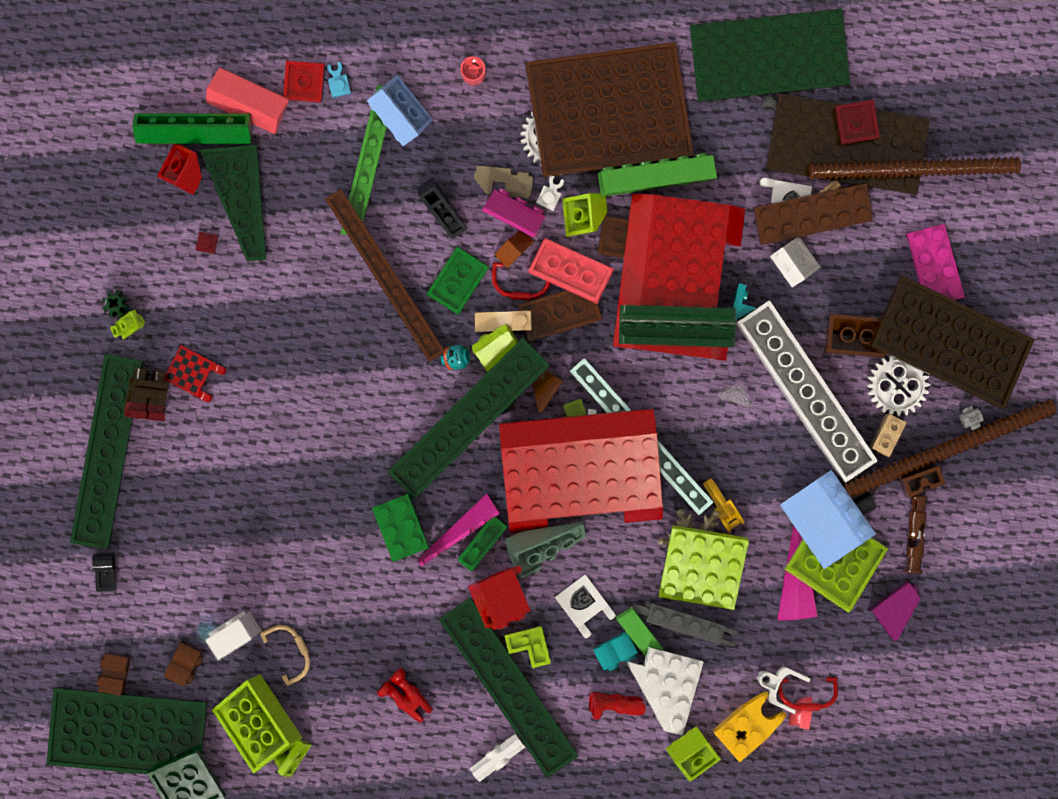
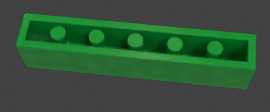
(192, 128)

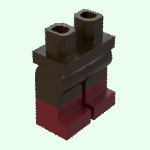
(146, 397)

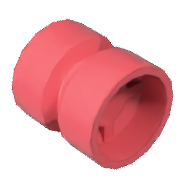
(473, 70)

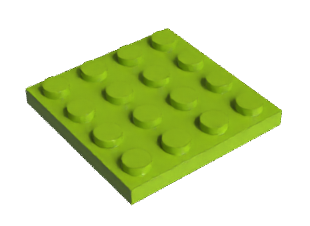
(703, 567)
(843, 579)

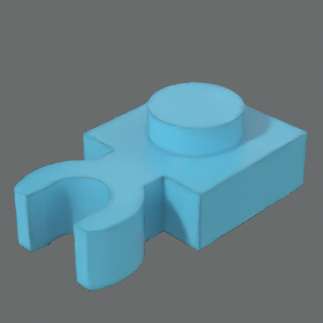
(339, 83)

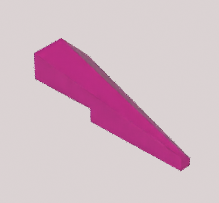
(477, 516)
(797, 597)

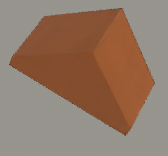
(514, 248)

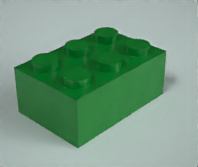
(400, 527)

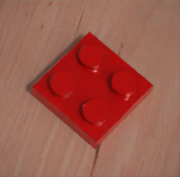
(304, 81)

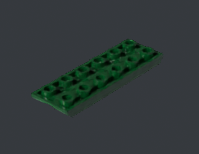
(677, 326)

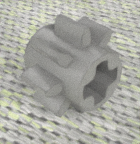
(971, 418)

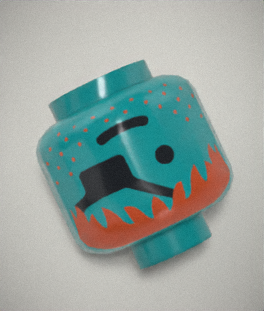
(455, 357)

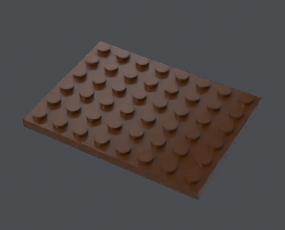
(608, 109)

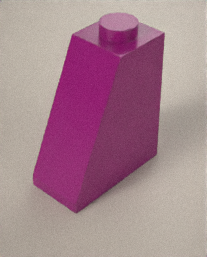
(896, 609)

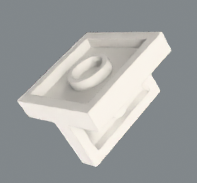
(795, 261)

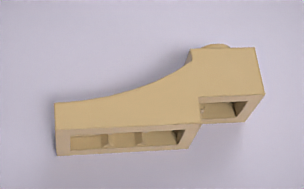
(514, 319)

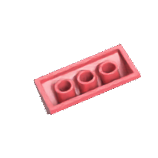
(242, 96)

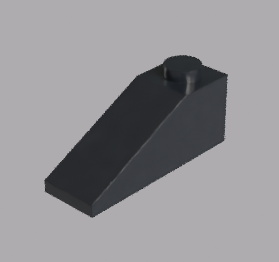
(441, 208)

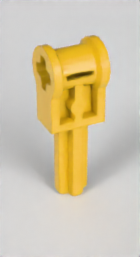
(726, 508)

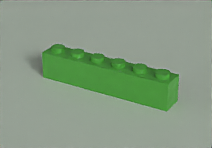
(657, 175)

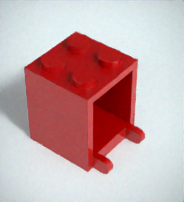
(500, 598)

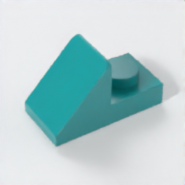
(740, 296)

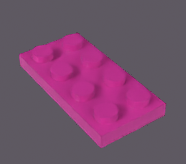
(935, 261)

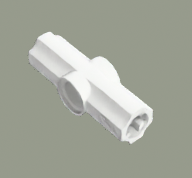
(497, 758)

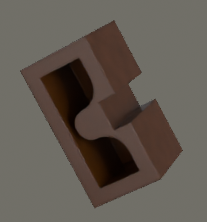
(929, 477)
(114, 673)

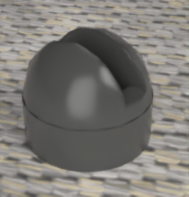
(769, 101)

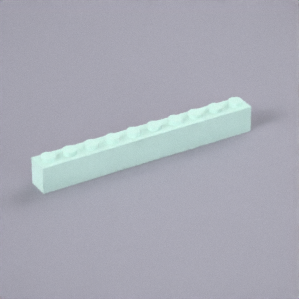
(668, 465)

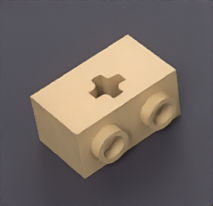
(887, 435)

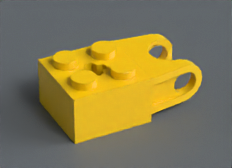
(756, 727)

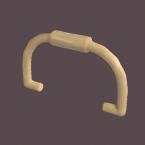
(301, 645)

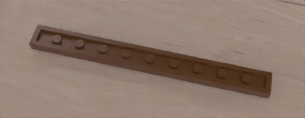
(384, 275)

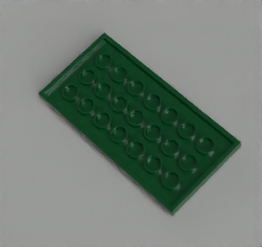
(769, 55)
(122, 731)

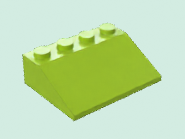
(256, 723)

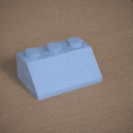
(400, 110)

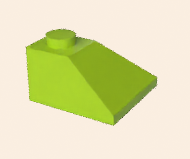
(583, 213)

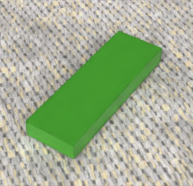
(638, 631)

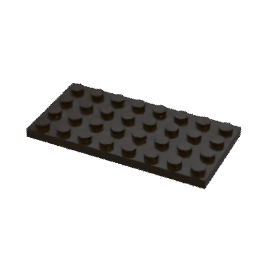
(808, 132)
(952, 342)

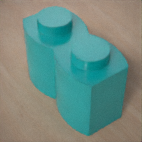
(615, 651)

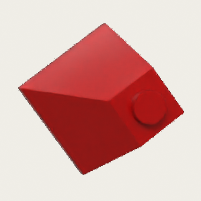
(181, 169)

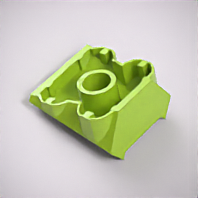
(495, 346)

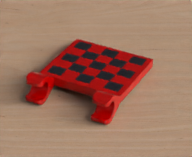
(191, 371)

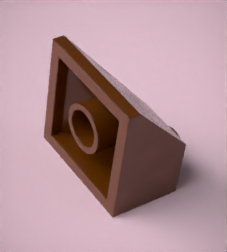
(545, 388)

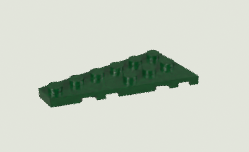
(239, 189)

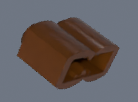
(183, 664)

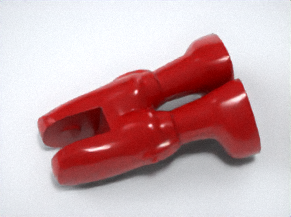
(407, 702)
(620, 703)

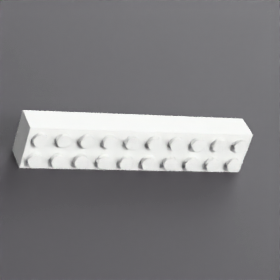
(806, 391)

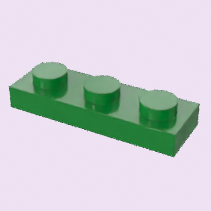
(482, 543)

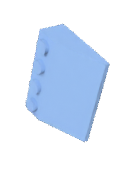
(827, 519)

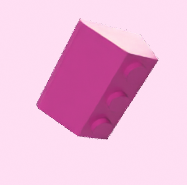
(514, 212)

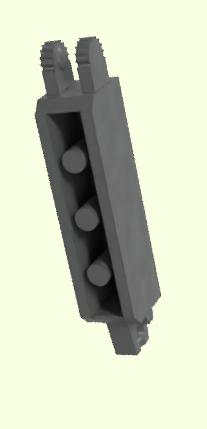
(685, 623)

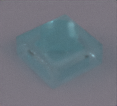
(203, 630)

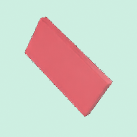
(571, 270)

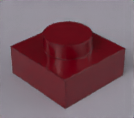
(207, 243)

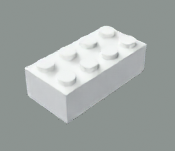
(233, 634)

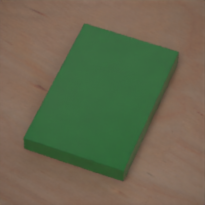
(457, 280)

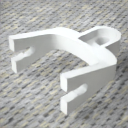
(773, 683)

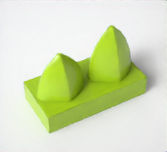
(288, 763)

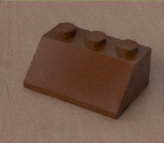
(851, 335)

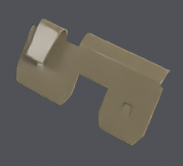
(517, 185)

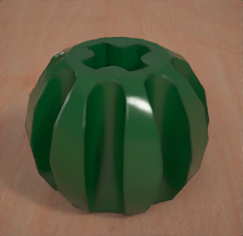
(121, 301)

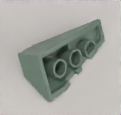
(535, 546)

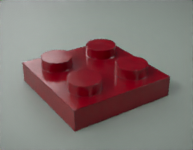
(857, 122)

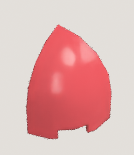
(801, 718)

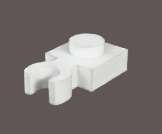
(549, 196)

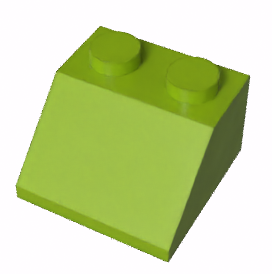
(693, 754)

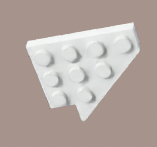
(668, 685)

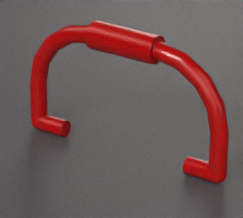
(515, 295)
(810, 706)

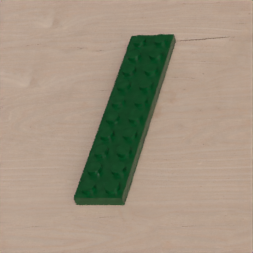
(468, 418)
(105, 455)
(508, 688)

